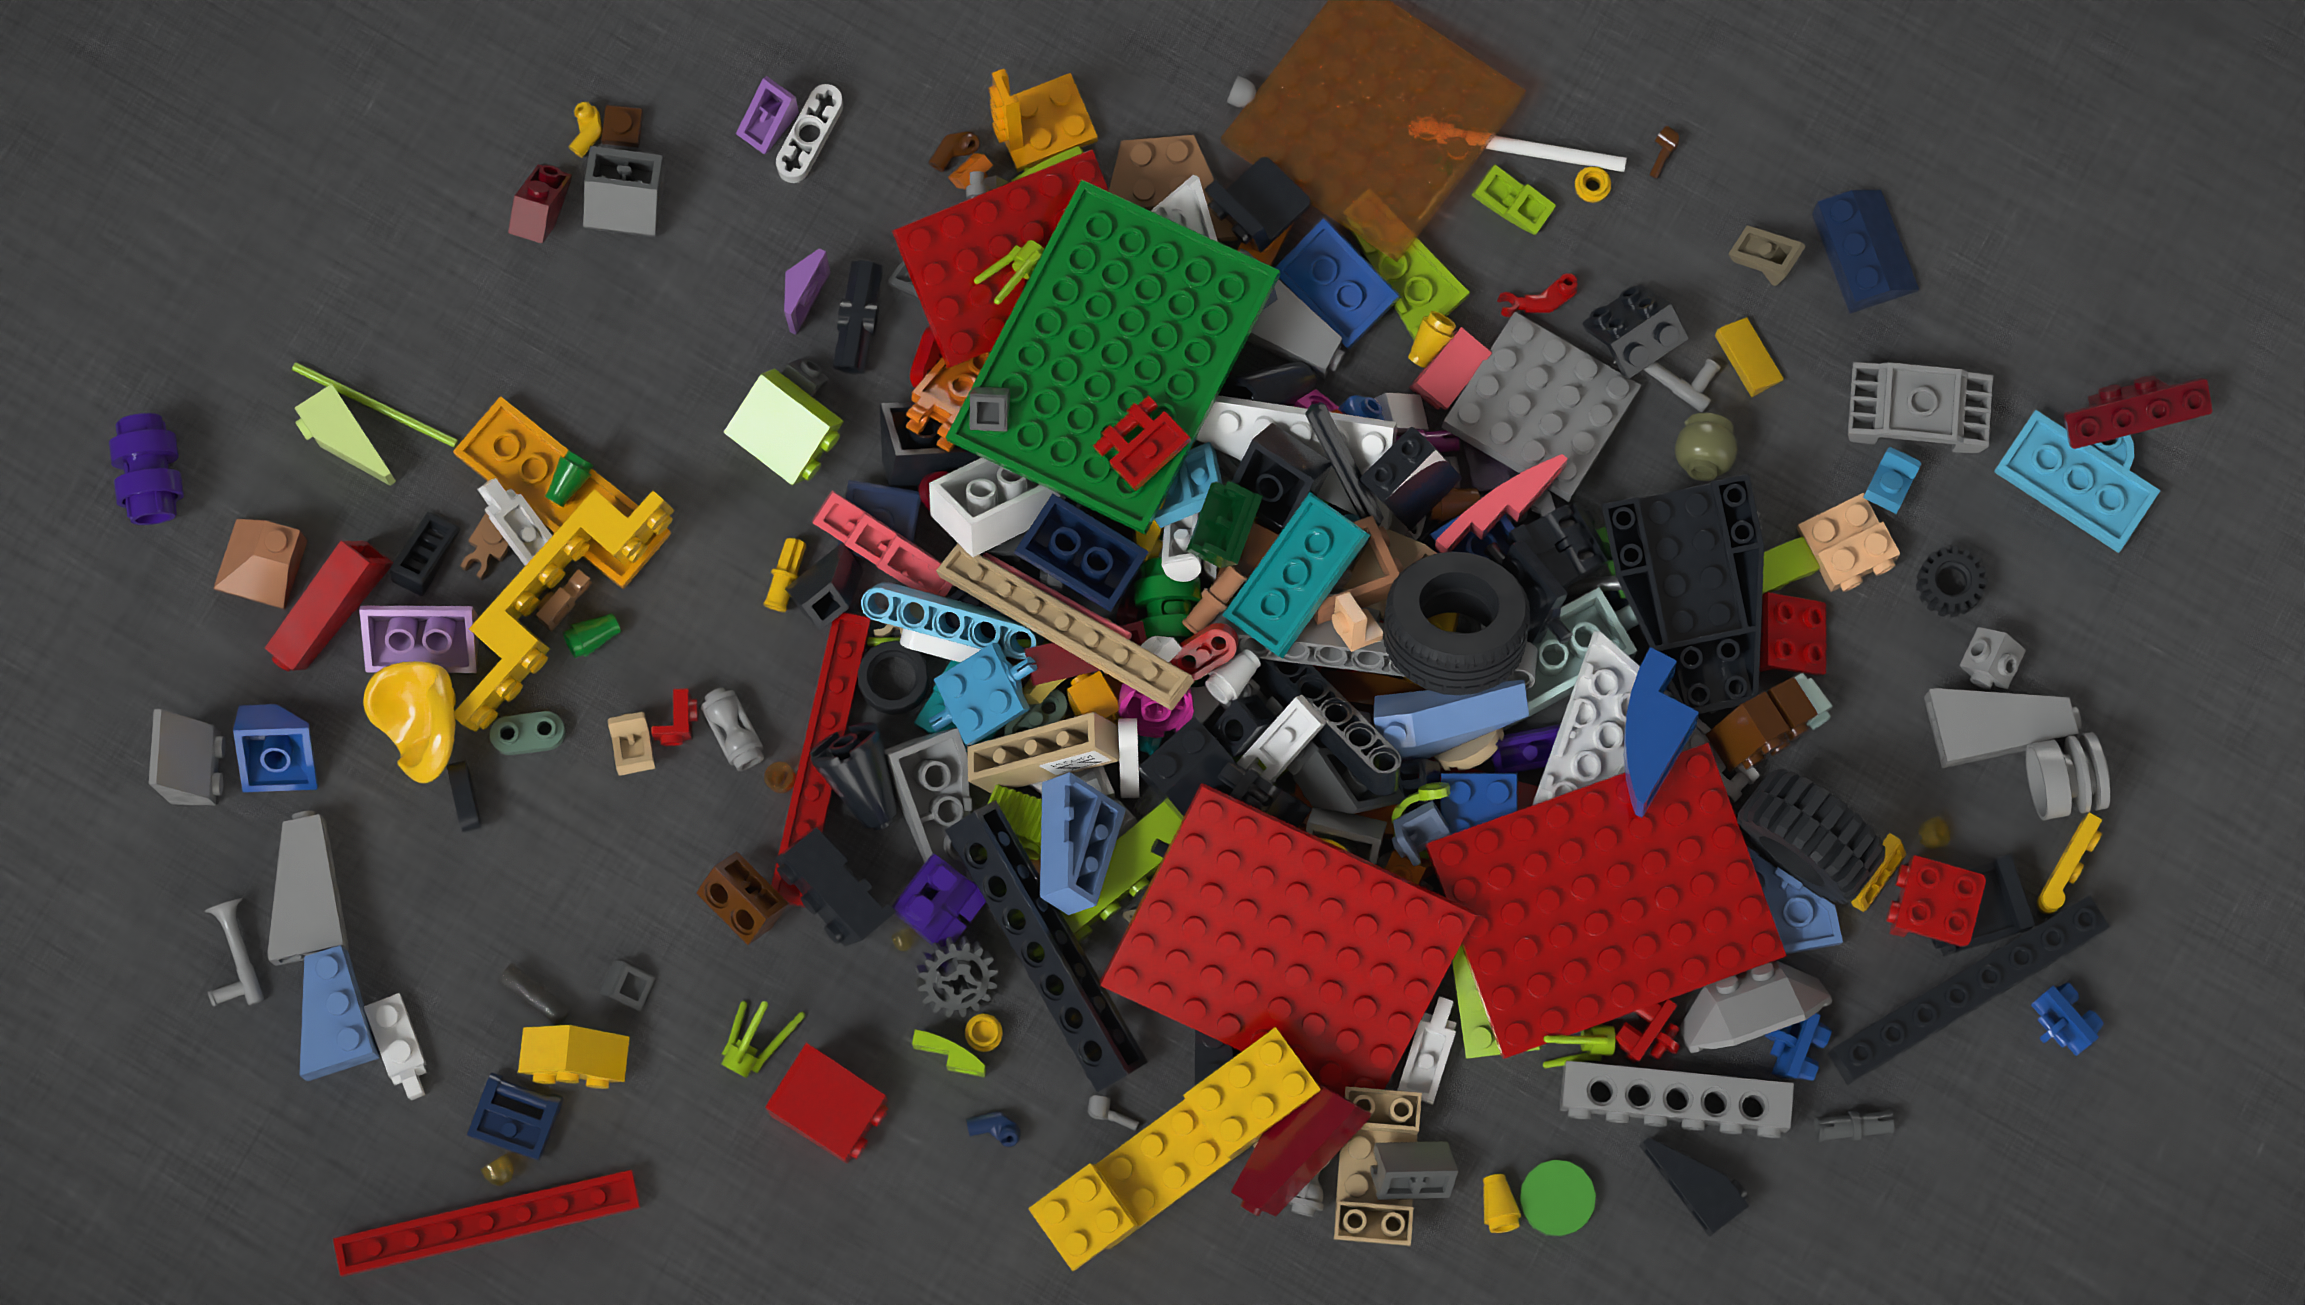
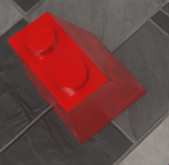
(827, 1104)

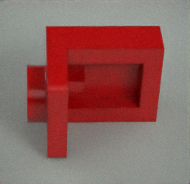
(684, 712)

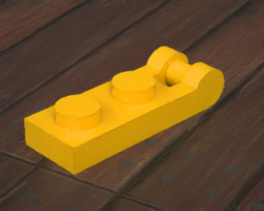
(2068, 866)

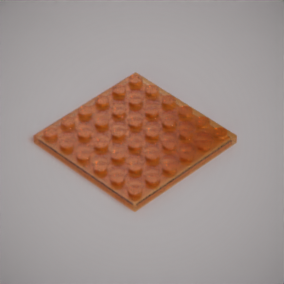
(1375, 118)

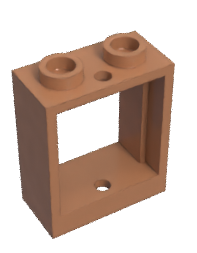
(1375, 590)

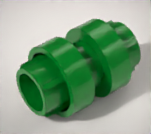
(1166, 602)

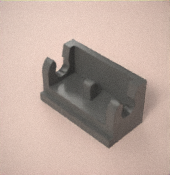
(1413, 1170)

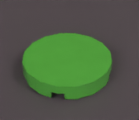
(1557, 1198)

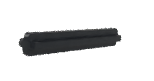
(1342, 462)

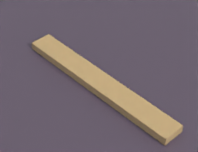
(1066, 627)

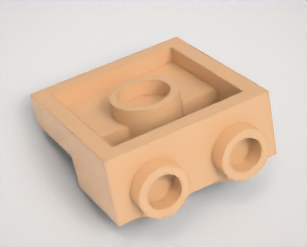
(1849, 543)

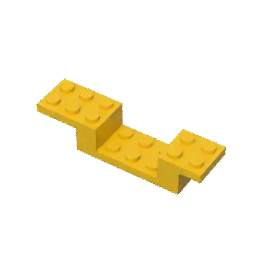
(499, 623)
(1175, 1151)

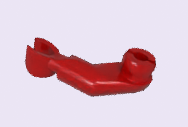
(1545, 302)

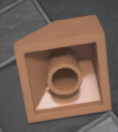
(261, 562)

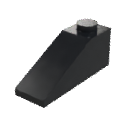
(1703, 1190)

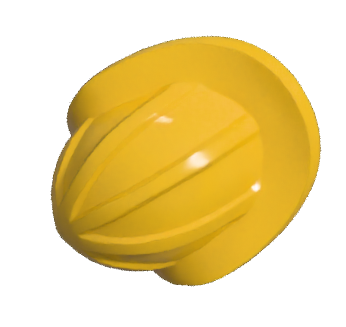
(416, 711)

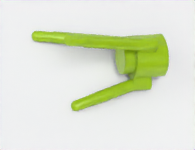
(1025, 262)
(1595, 1040)
(740, 1055)

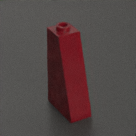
(1297, 1150)

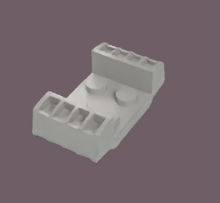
(1920, 405)

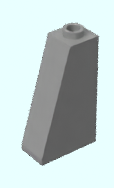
(1296, 332)
(1994, 724)
(306, 895)

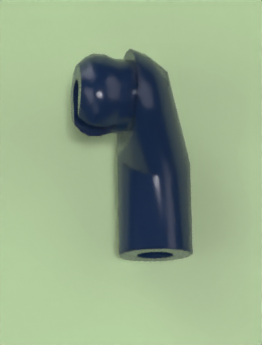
(997, 1125)

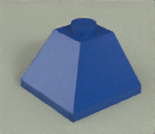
(273, 750)

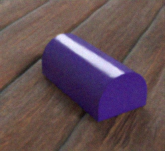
(1524, 749)

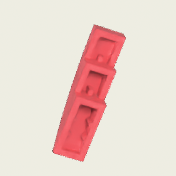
(1511, 497)
(880, 545)

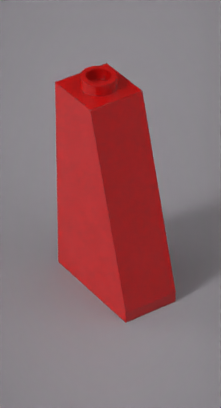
(327, 603)

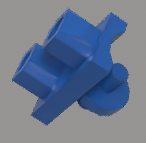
(2063, 1020)
(1792, 1046)

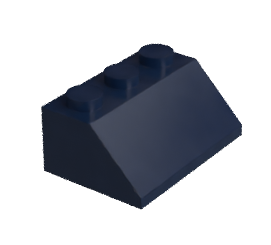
(1864, 248)
(1081, 552)

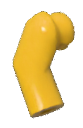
(589, 126)

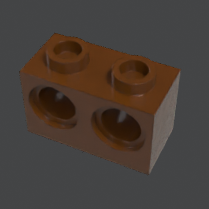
(742, 898)

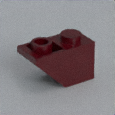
(539, 203)

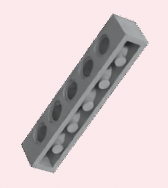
(1772, 1096)

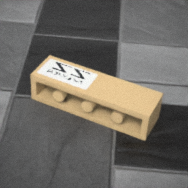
(1043, 752)

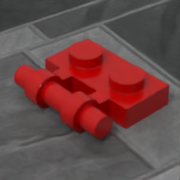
(1149, 449)

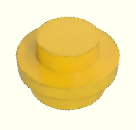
(983, 1032)

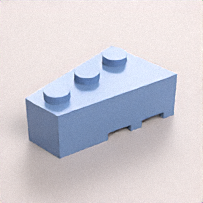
(1076, 842)
(333, 1016)

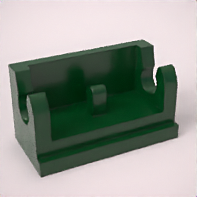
(1224, 524)

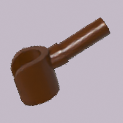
(1669, 141)

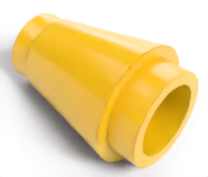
(1431, 338)
(1499, 1205)

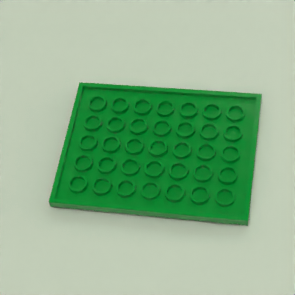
(1106, 319)

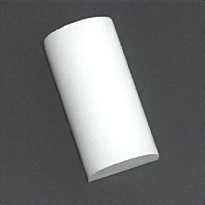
(1176, 561)

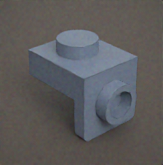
(1417, 829)

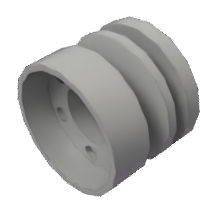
(2077, 775)

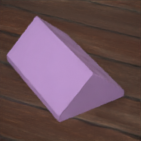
(420, 635)

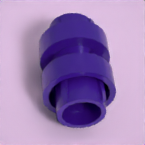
(148, 485)

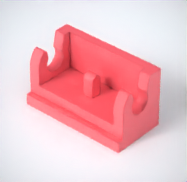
(1450, 370)

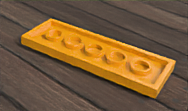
(524, 460)

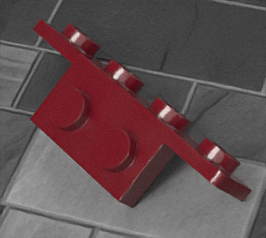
(2136, 409)

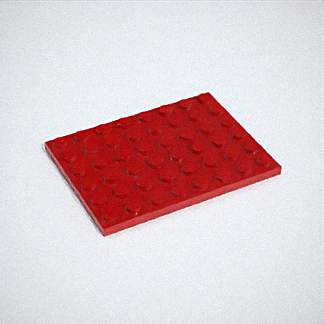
(1603, 908)
(1287, 933)

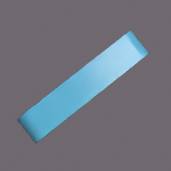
(934, 620)

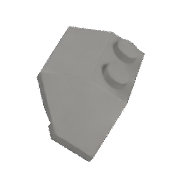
(1751, 1006)

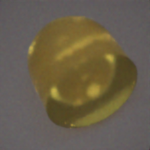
(902, 940)

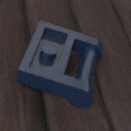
(512, 1129)

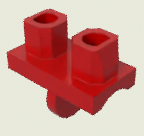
(1637, 1043)

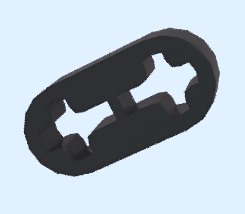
(464, 796)

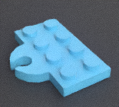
(2081, 484)

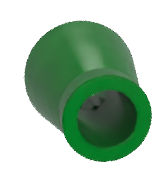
(568, 478)
(589, 635)

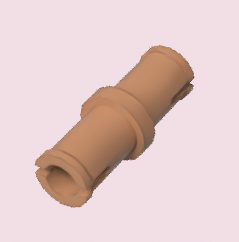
(1214, 599)

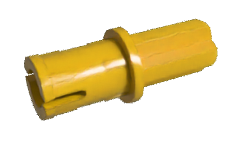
(785, 574)

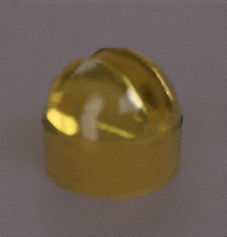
(1934, 833)
(499, 1171)

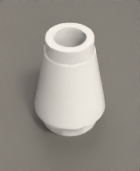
(1231, 678)

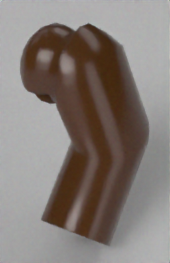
(954, 146)

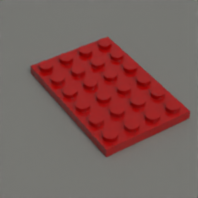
(964, 240)

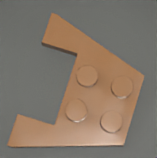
(1156, 167)

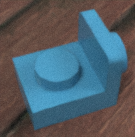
(1892, 479)

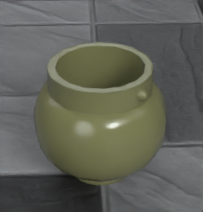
(1706, 446)

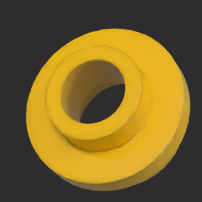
(1592, 174)

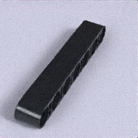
(1375, 762)

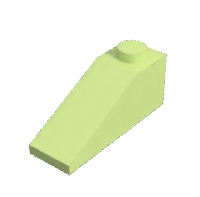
(338, 432)

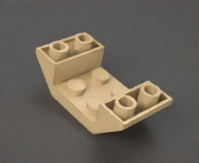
(1357, 1208)

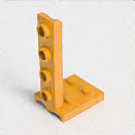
(1039, 119)

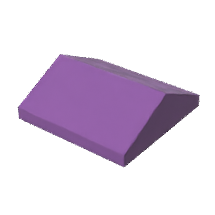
(803, 286)

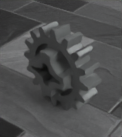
(959, 980)

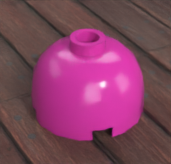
(1152, 716)

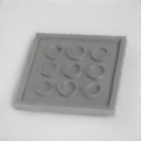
(1541, 402)

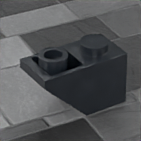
(827, 587)

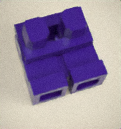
(936, 900)

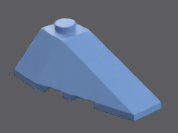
(1433, 722)

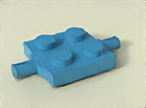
(982, 694)

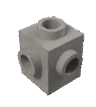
(1992, 658)

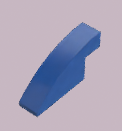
(1654, 730)

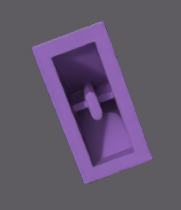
(768, 115)

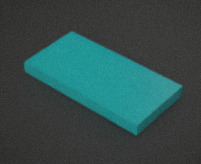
(1296, 575)

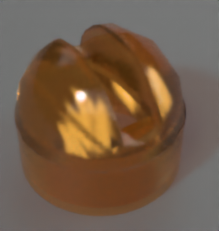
(774, 776)

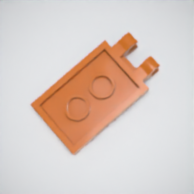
(942, 396)

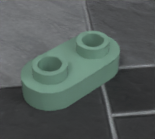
(1036, 717)
(527, 733)

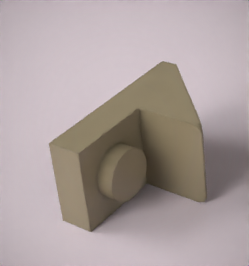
(1766, 253)

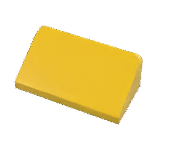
(1748, 356)

